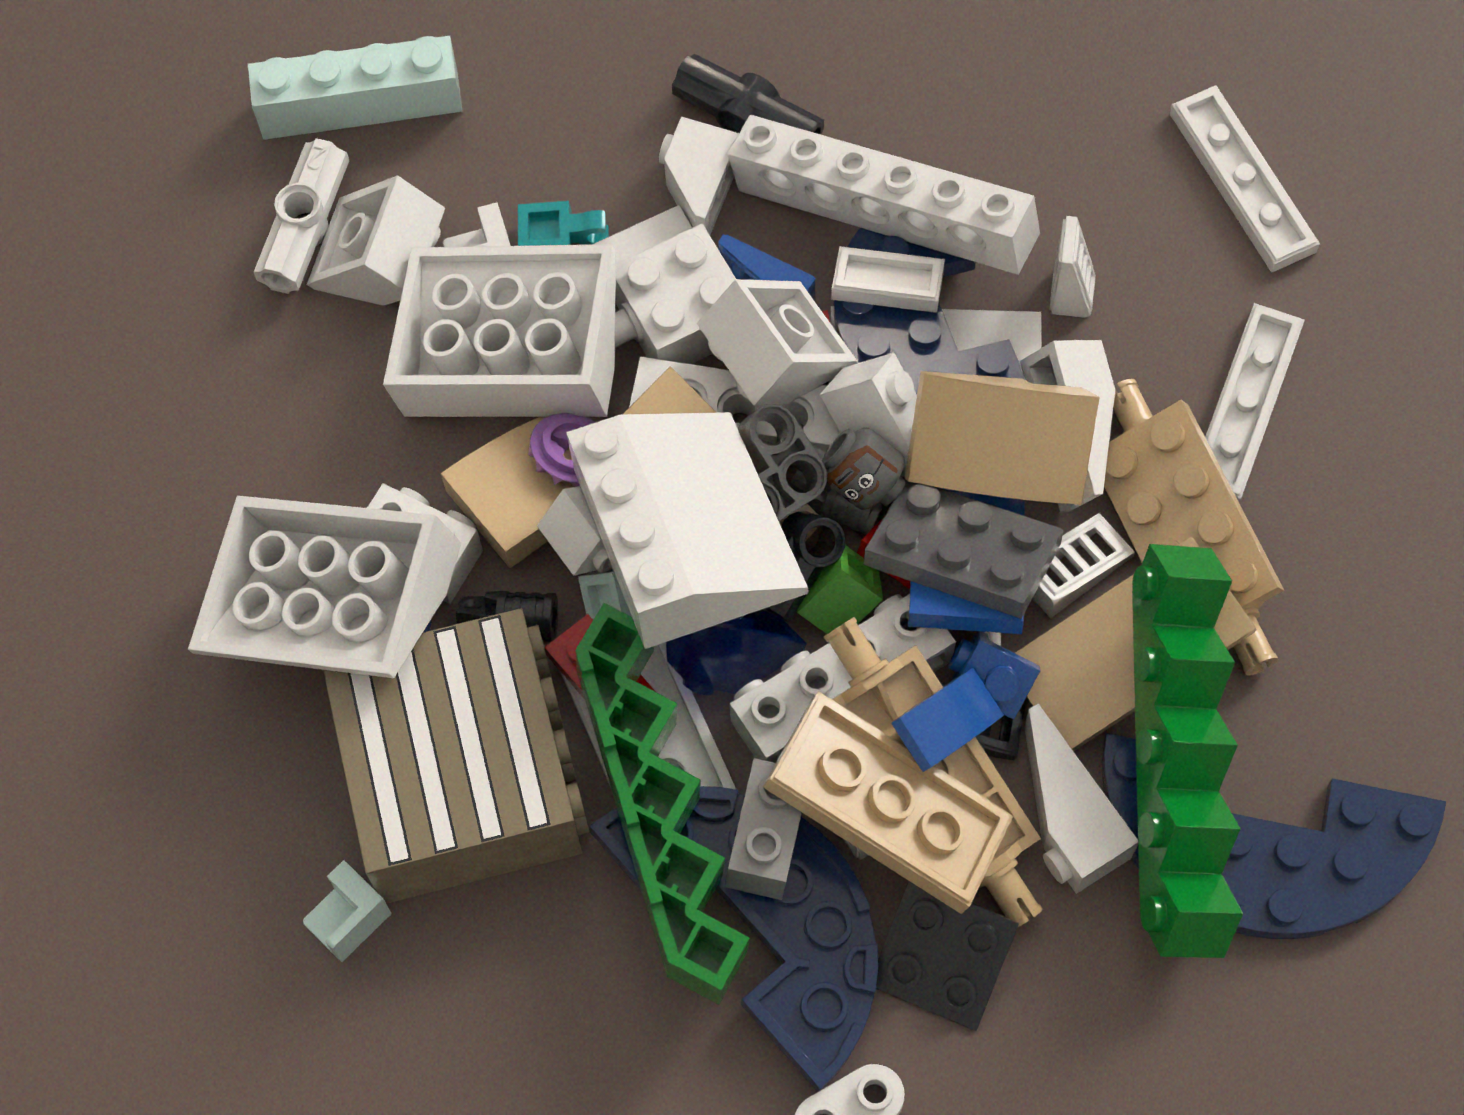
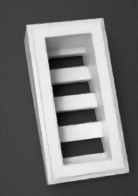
(1072, 273)
(1054, 598)

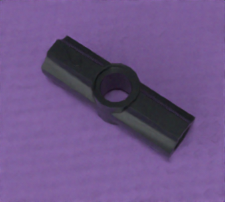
(736, 97)

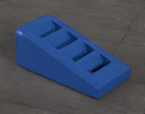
(753, 264)

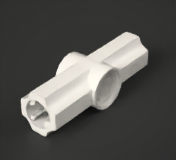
(294, 239)

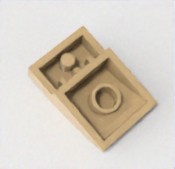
(1002, 437)
(505, 492)

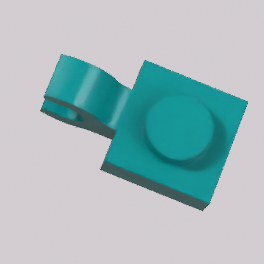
(556, 225)

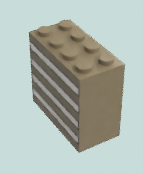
(458, 760)

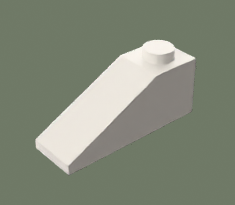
(1085, 366)
(1076, 820)

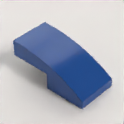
(947, 719)

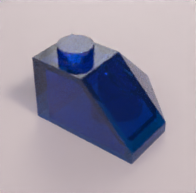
(733, 652)

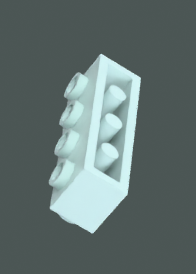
(355, 87)

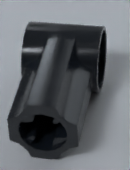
(811, 563)

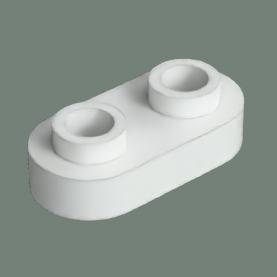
(847, 1095)

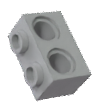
(763, 838)

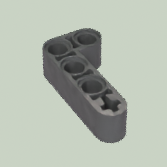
(790, 450)

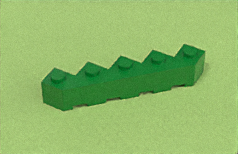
(1182, 752)
(654, 807)

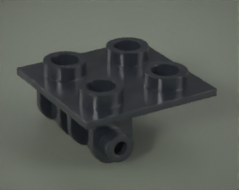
(944, 957)

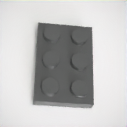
(964, 547)

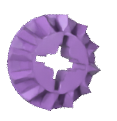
(549, 443)

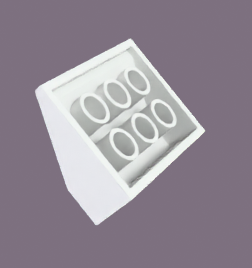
(505, 332)
(683, 520)
(324, 585)

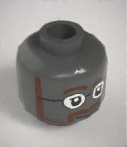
(864, 468)

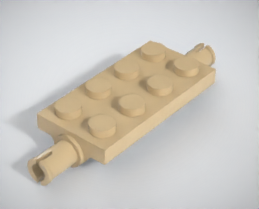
(1174, 489)
(886, 691)

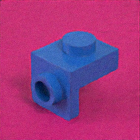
(1002, 671)

